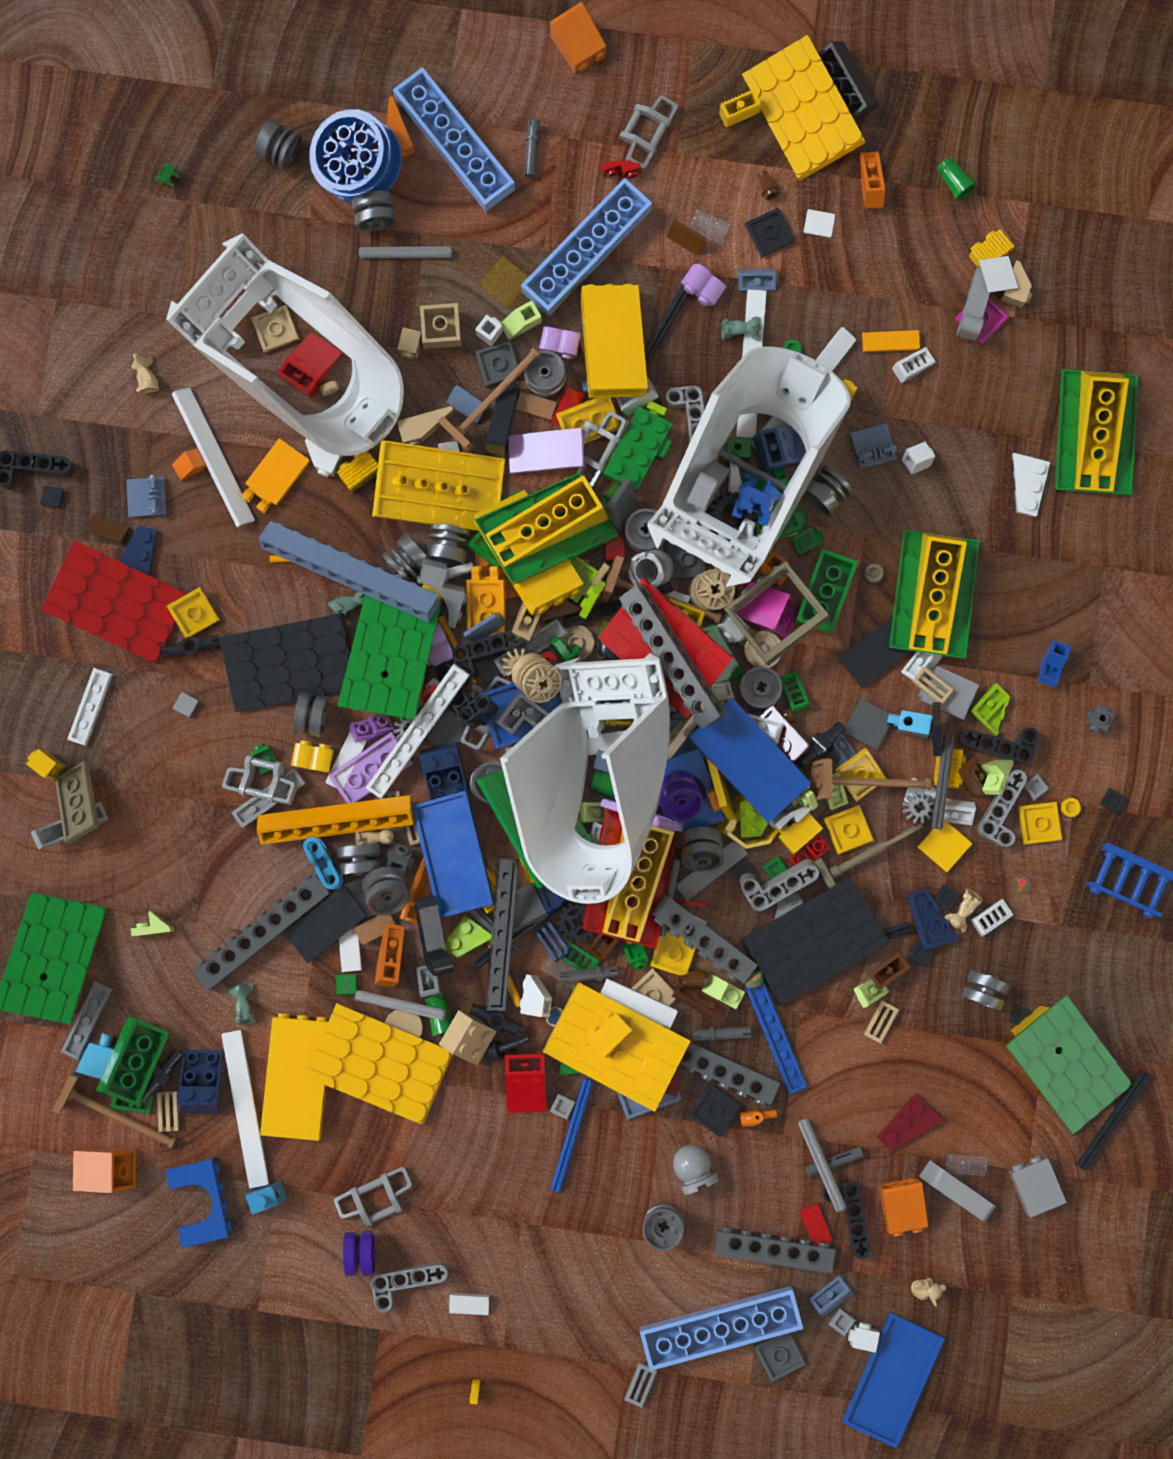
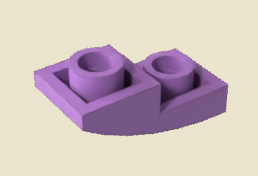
(372, 727)

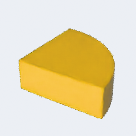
(474, 1391)

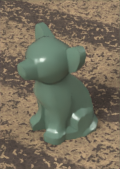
(738, 327)
(346, 603)
(244, 1014)

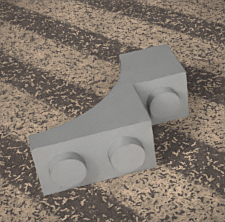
(436, 575)
(53, 833)

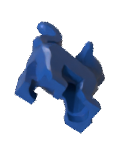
(755, 500)

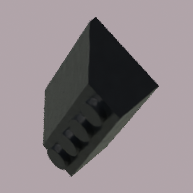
(848, 79)

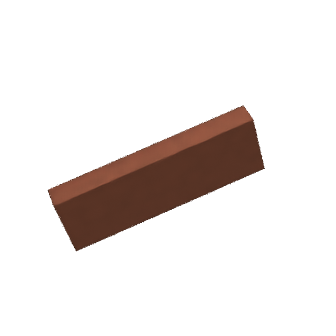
(702, 1003)

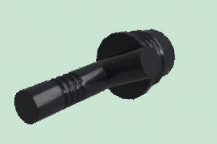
(497, 1050)

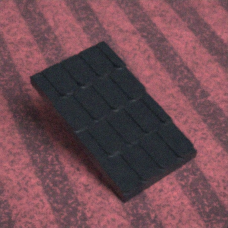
(286, 659)
(814, 941)

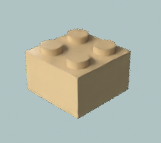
(440, 326)
(467, 1038)

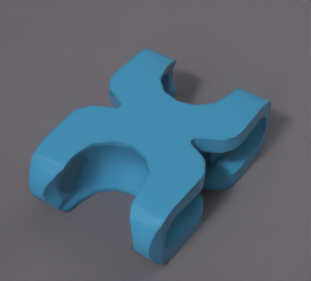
(323, 863)

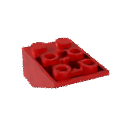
(309, 365)
(525, 1082)

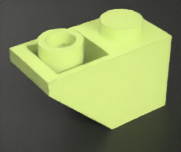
(521, 320)

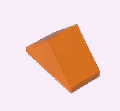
(189, 464)

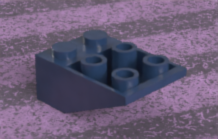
(779, 448)
(443, 770)
(201, 1082)

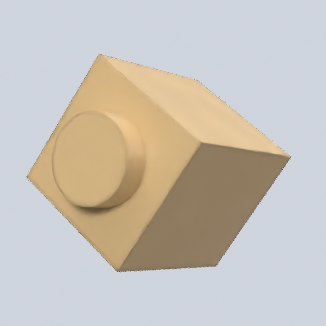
(409, 343)

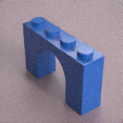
(692, 761)
(204, 1174)

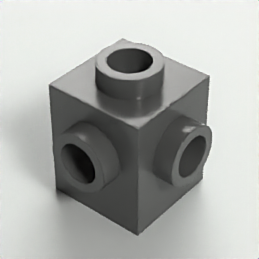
(1094, 722)
(400, 858)

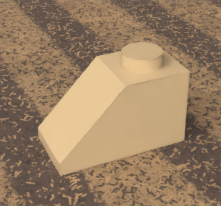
(1019, 295)

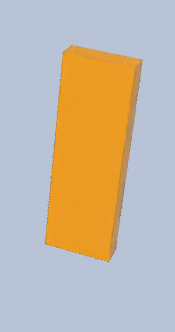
(890, 341)

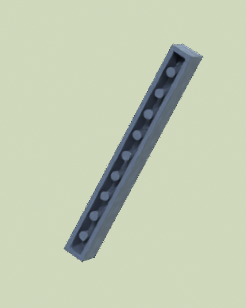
(349, 571)

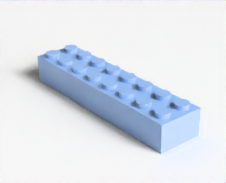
(454, 139)
(586, 247)
(720, 1328)

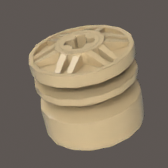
(702, 595)
(536, 677)

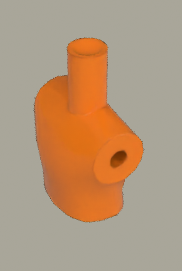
(750, 1118)

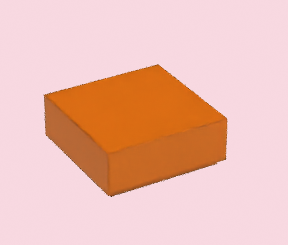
(713, 799)

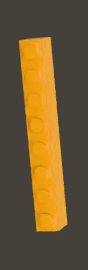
(335, 820)

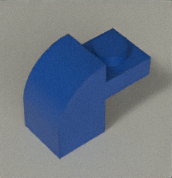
(1053, 662)

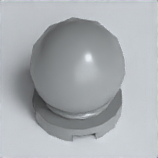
(652, 565)
(693, 1167)

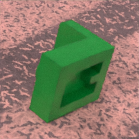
(808, 540)
(566, 652)
(264, 753)
(636, 956)

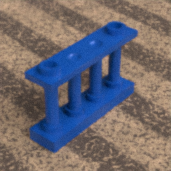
(1129, 861)

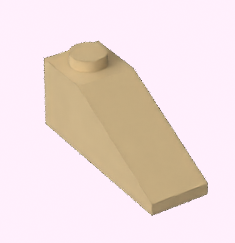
(419, 427)
(525, 623)

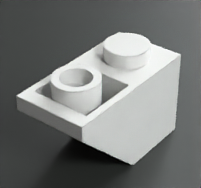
(536, 998)

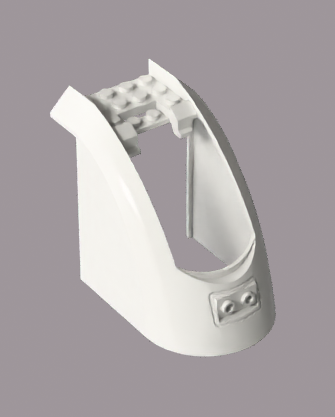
(376, 385)
(752, 387)
(550, 766)

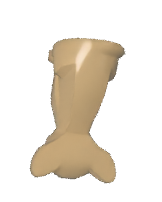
(146, 378)
(385, 836)
(970, 901)
(927, 1289)

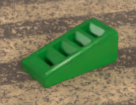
(799, 707)
(593, 963)
(114, 1105)

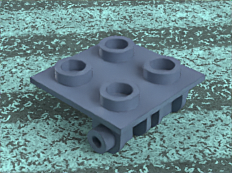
(873, 446)
(146, 496)

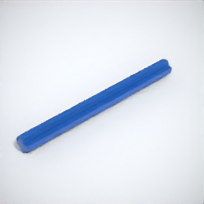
(571, 1135)

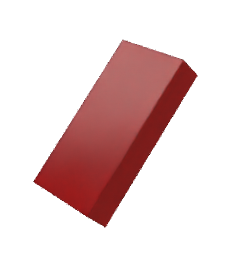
(815, 1224)

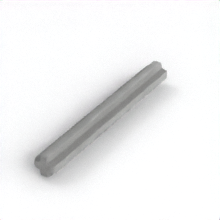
(406, 252)
(400, 1005)
(822, 1165)

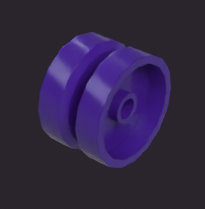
(680, 796)
(359, 1254)

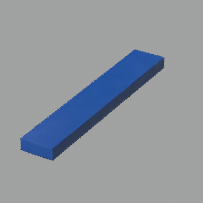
(776, 1038)

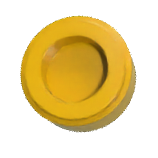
(1070, 807)

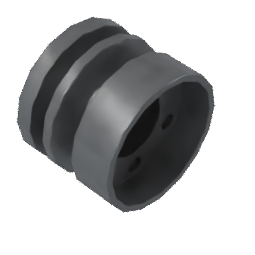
(277, 144)
(830, 487)
(448, 540)
(405, 559)
(662, 1238)

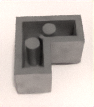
(520, 709)

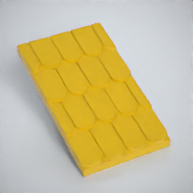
(804, 108)
(435, 484)
(379, 1064)
(637, 1068)

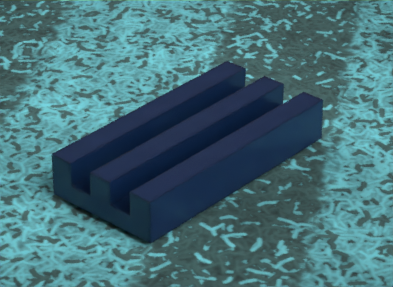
(544, 929)

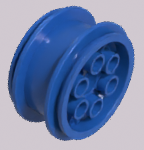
(331, 144)

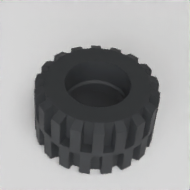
(727, 500)

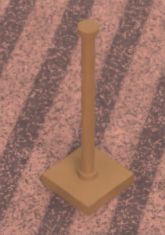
(459, 431)
(614, 580)
(822, 780)
(69, 1093)

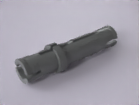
(531, 150)
(596, 973)
(721, 1034)
(836, 1161)

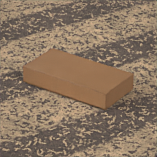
(535, 406)
(372, 928)

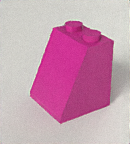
(771, 612)

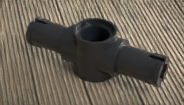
(181, 648)
(821, 744)
(487, 1016)
(161, 1075)

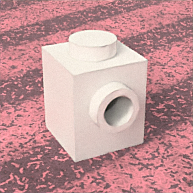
(489, 330)
(918, 457)
(729, 630)
(864, 1337)

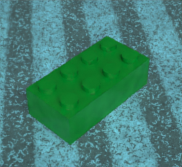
(637, 449)
(829, 586)
(133, 1061)

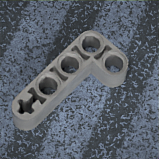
(974, 308)
(688, 404)
(708, 485)
(1005, 806)
(780, 881)
(957, 1191)
(411, 1281)

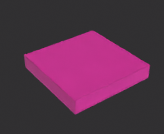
(993, 319)

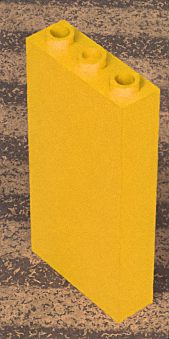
(613, 341)
(544, 588)
(291, 1101)

